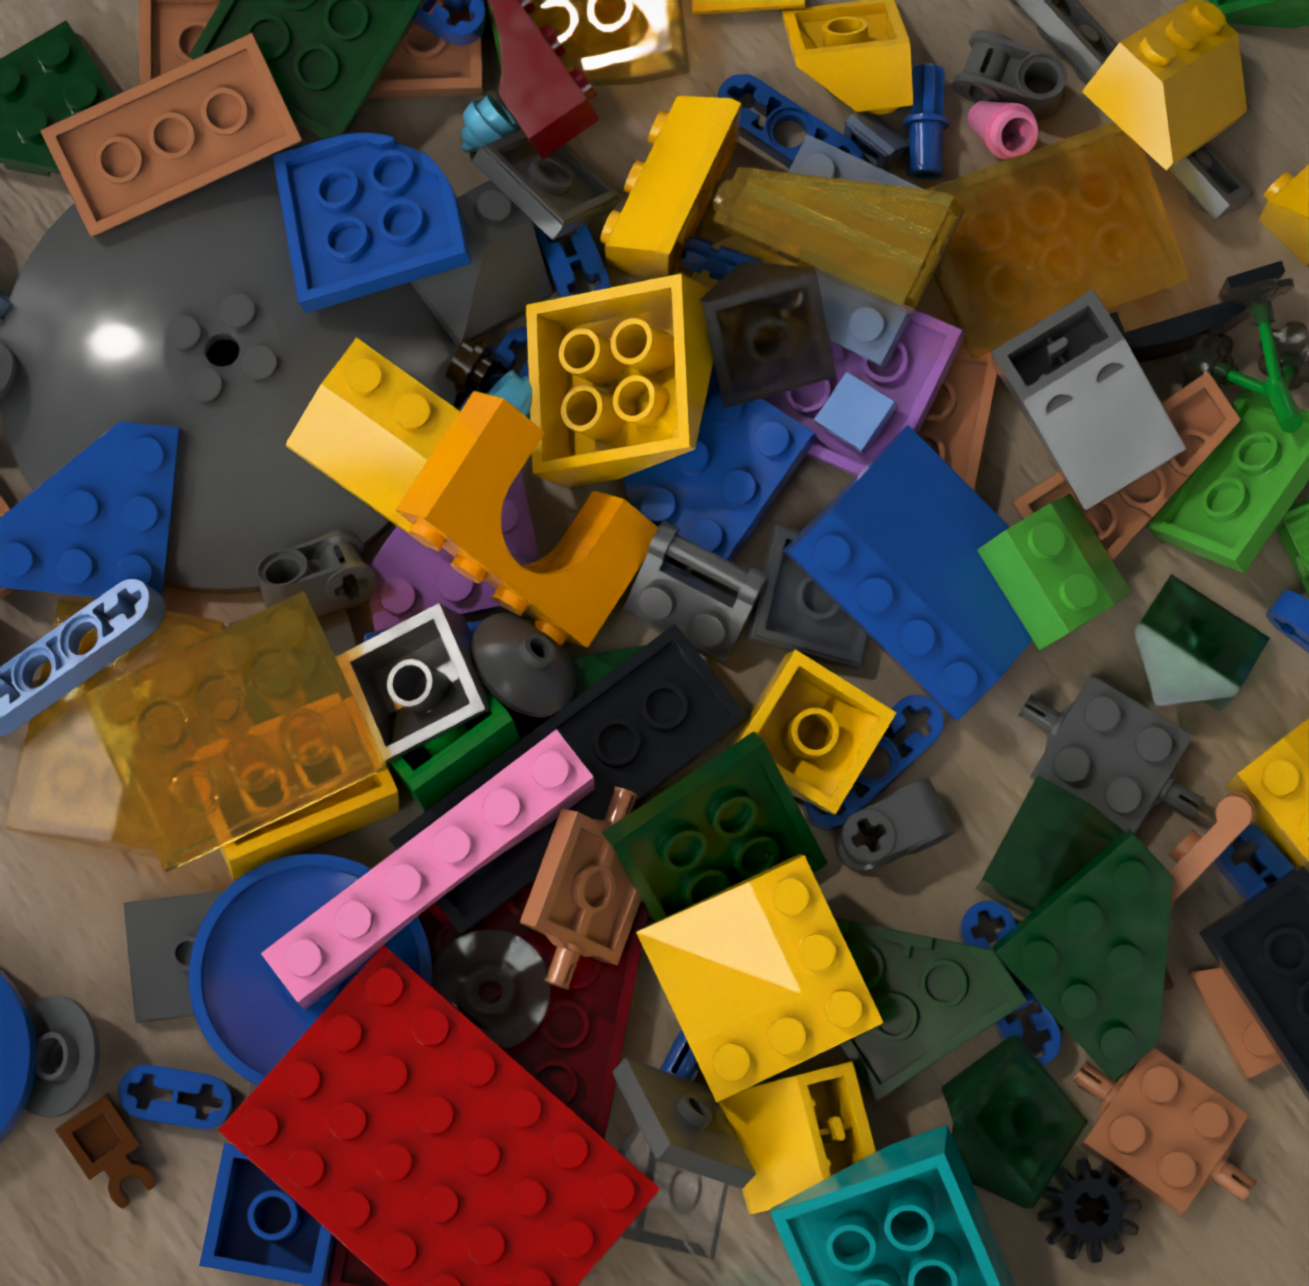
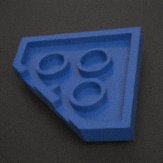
(97, 517)

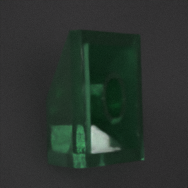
(1195, 648)
(1011, 1122)

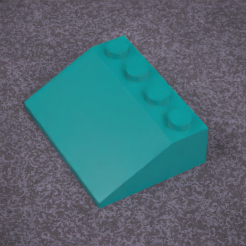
(894, 1222)

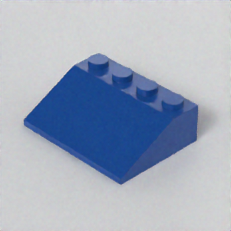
(909, 574)

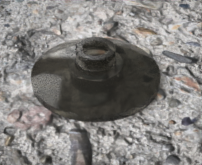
(501, 959)

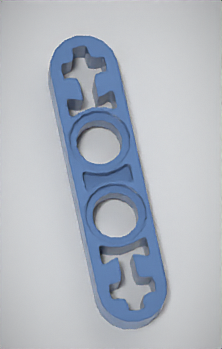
(62, 650)

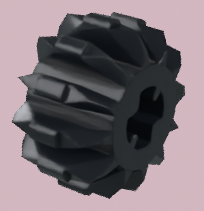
(1088, 1231)

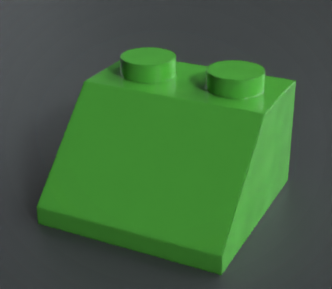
(1054, 571)

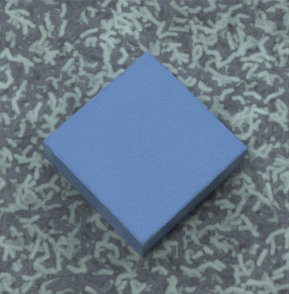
(855, 413)

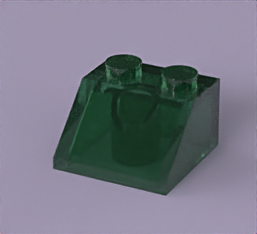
(1045, 846)

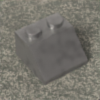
(416, 680)

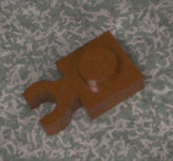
(101, 1142)

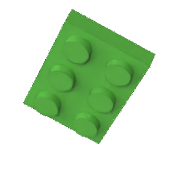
(1239, 489)

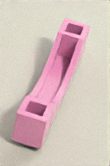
(428, 866)

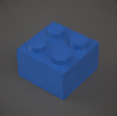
(262, 1229)

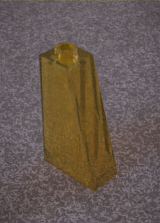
(848, 230)

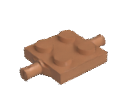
(583, 892)
(1164, 1130)

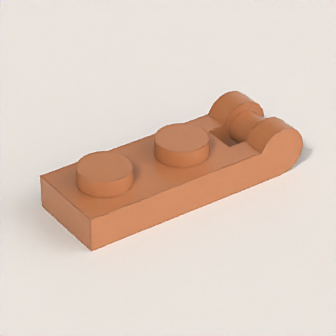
(1198, 852)

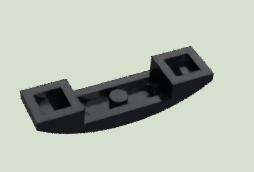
(1180, 332)

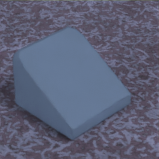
(876, 139)

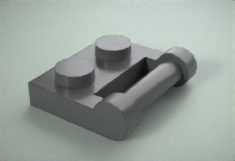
(701, 611)

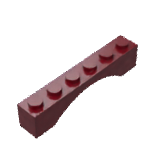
(535, 84)

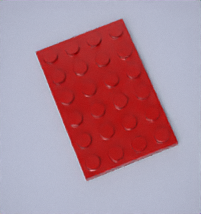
(434, 1145)

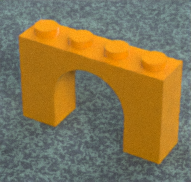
(460, 506)

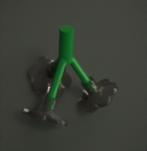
(1282, 356)

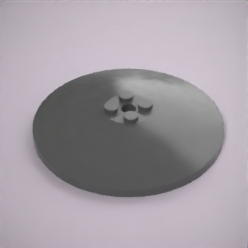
(126, 334)

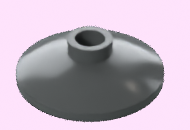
(522, 665)
(65, 1055)

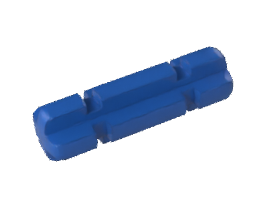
(700, 255)

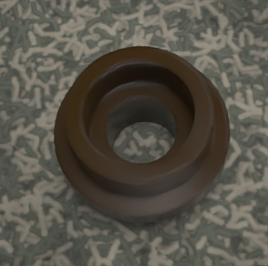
(471, 366)

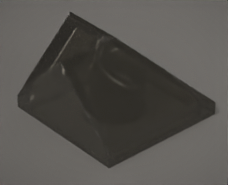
(766, 331)

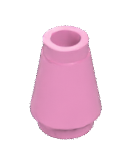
(1004, 127)

